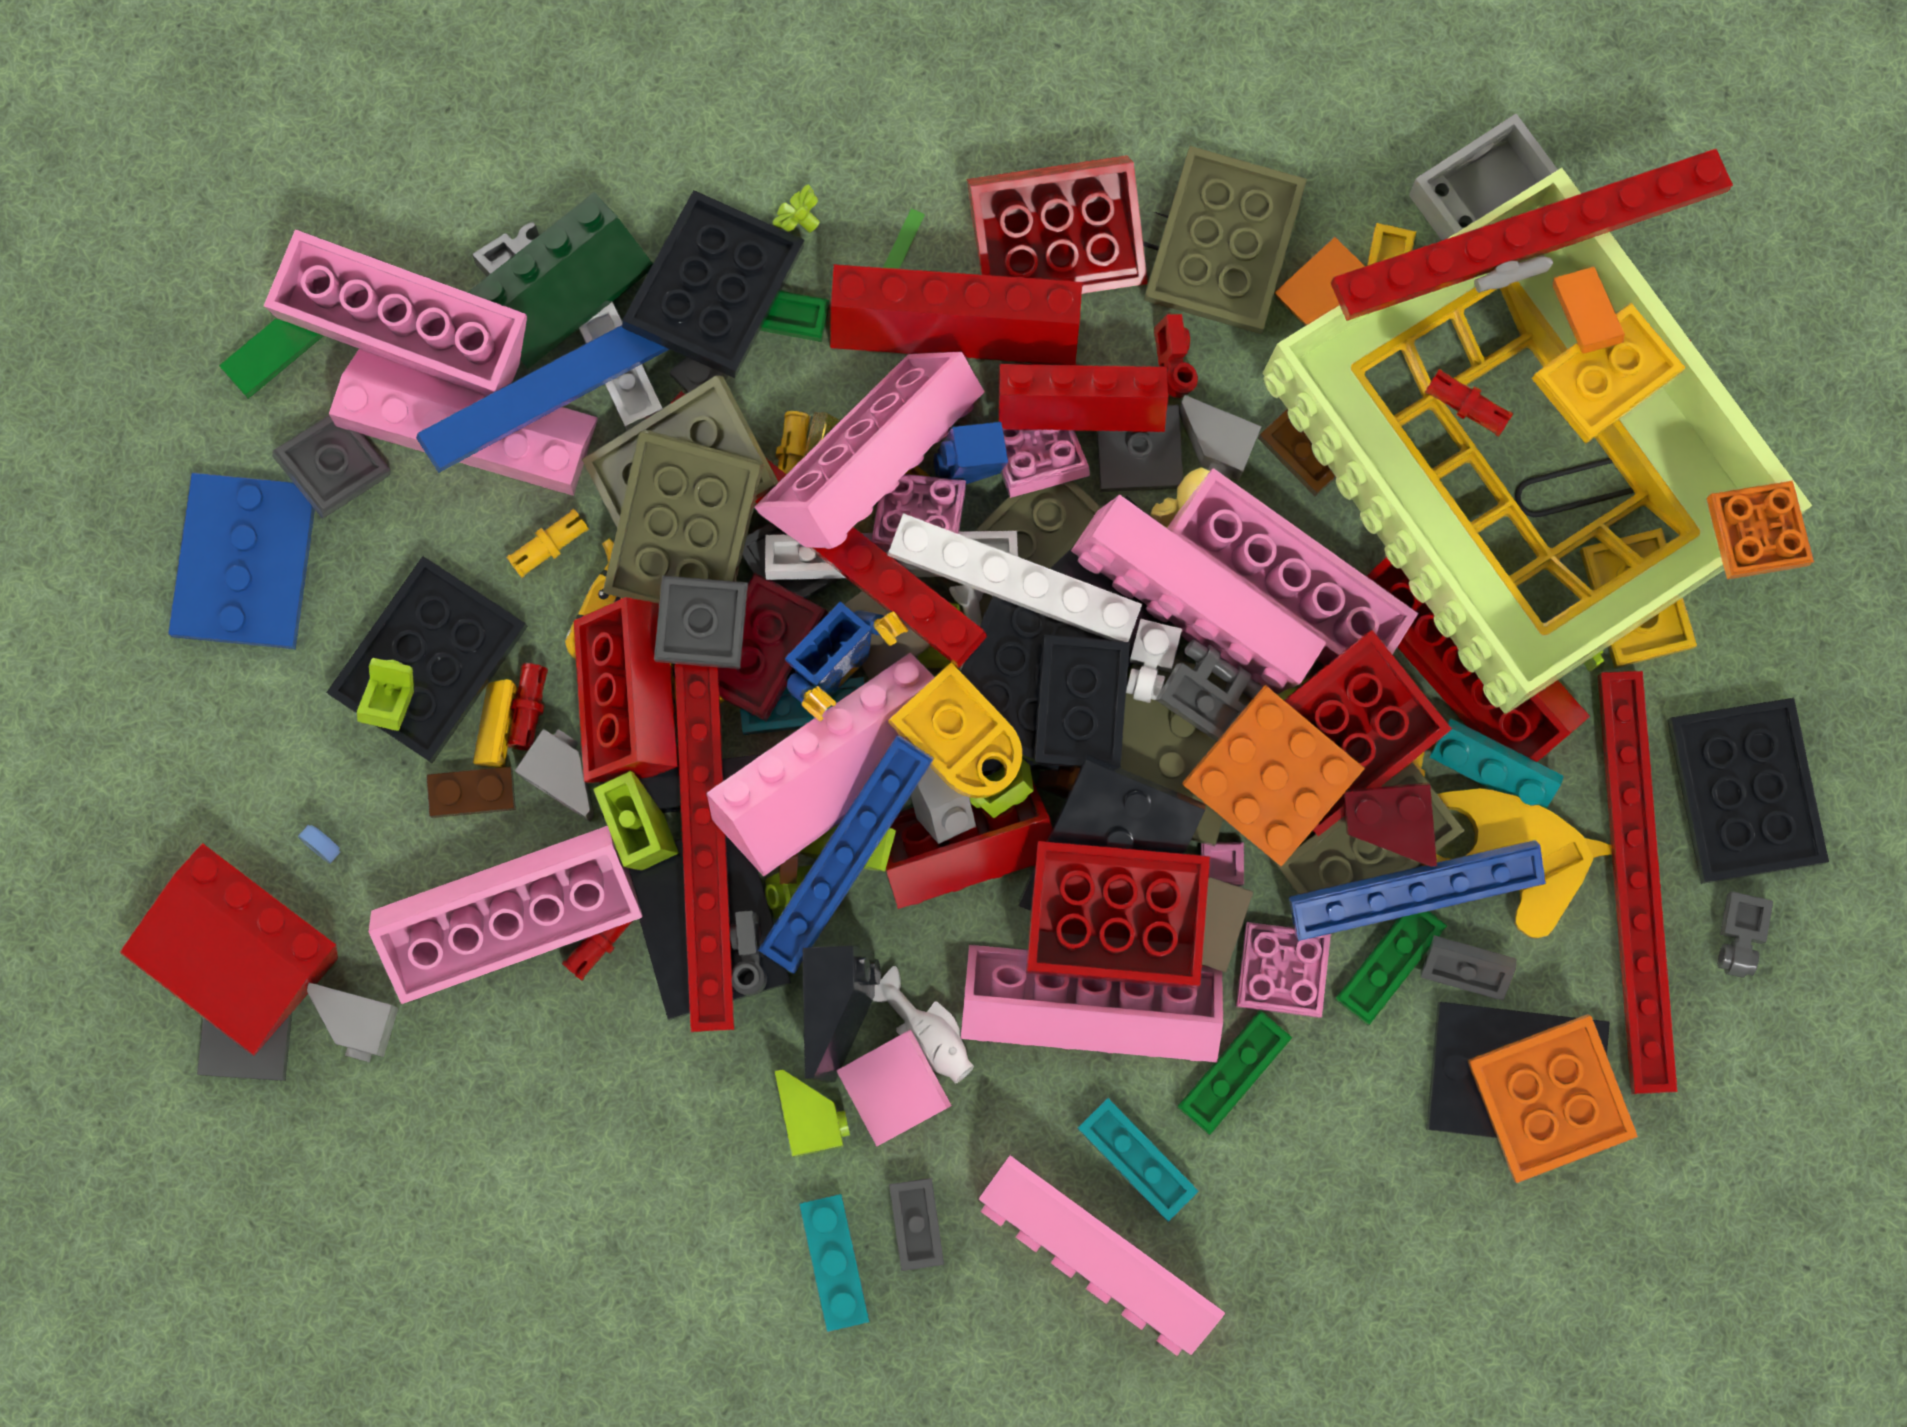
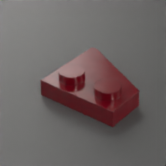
(1394, 819)

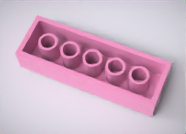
(1196, 595)

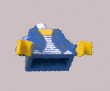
(835, 653)

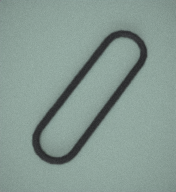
(1571, 505)

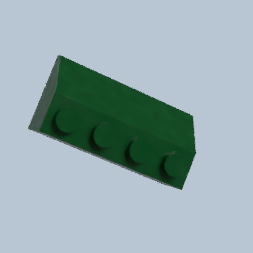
(567, 275)

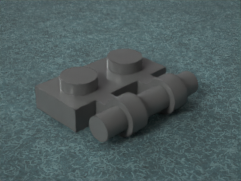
(1199, 700)

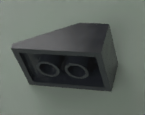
(836, 999)

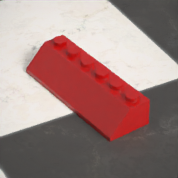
(955, 313)
(1527, 729)

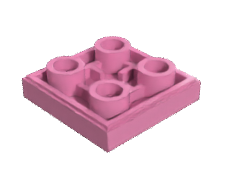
(1041, 460)
(924, 498)
(1282, 972)
(893, 1088)

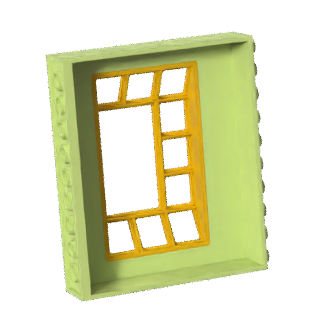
(1668, 449)

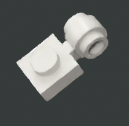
(1155, 650)

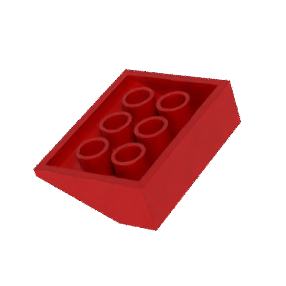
(1061, 224)
(1371, 713)
(1118, 914)
(229, 949)

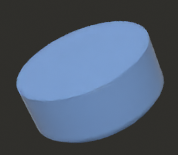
(319, 843)

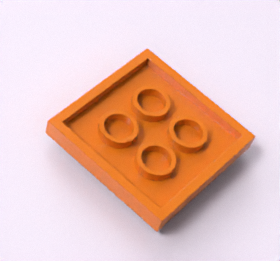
(1273, 775)
(1552, 1098)

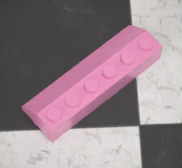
(397, 314)
(398, 402)
(872, 448)
(1289, 568)
(814, 773)
(504, 915)
(1089, 1014)
(1100, 1256)

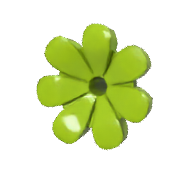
(798, 211)

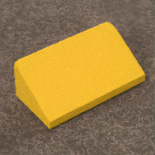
(495, 724)

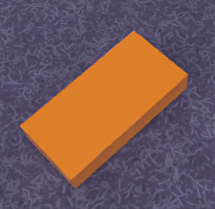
(1588, 310)

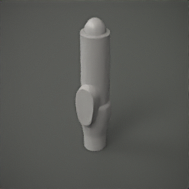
(1512, 272)

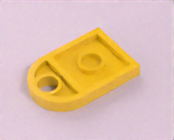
(961, 732)

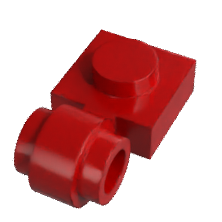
(1172, 345)

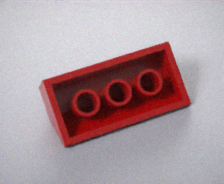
(1083, 397)
(623, 693)
(996, 846)

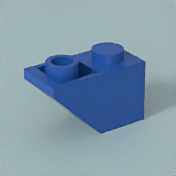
(971, 453)

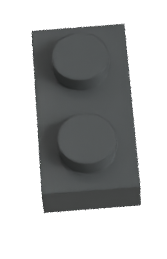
(1468, 968)
(916, 1224)

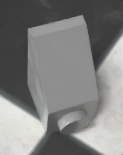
(1218, 437)
(558, 771)
(941, 808)
(354, 1021)

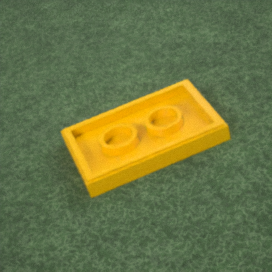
(1608, 382)
(1659, 636)

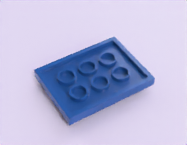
(242, 562)

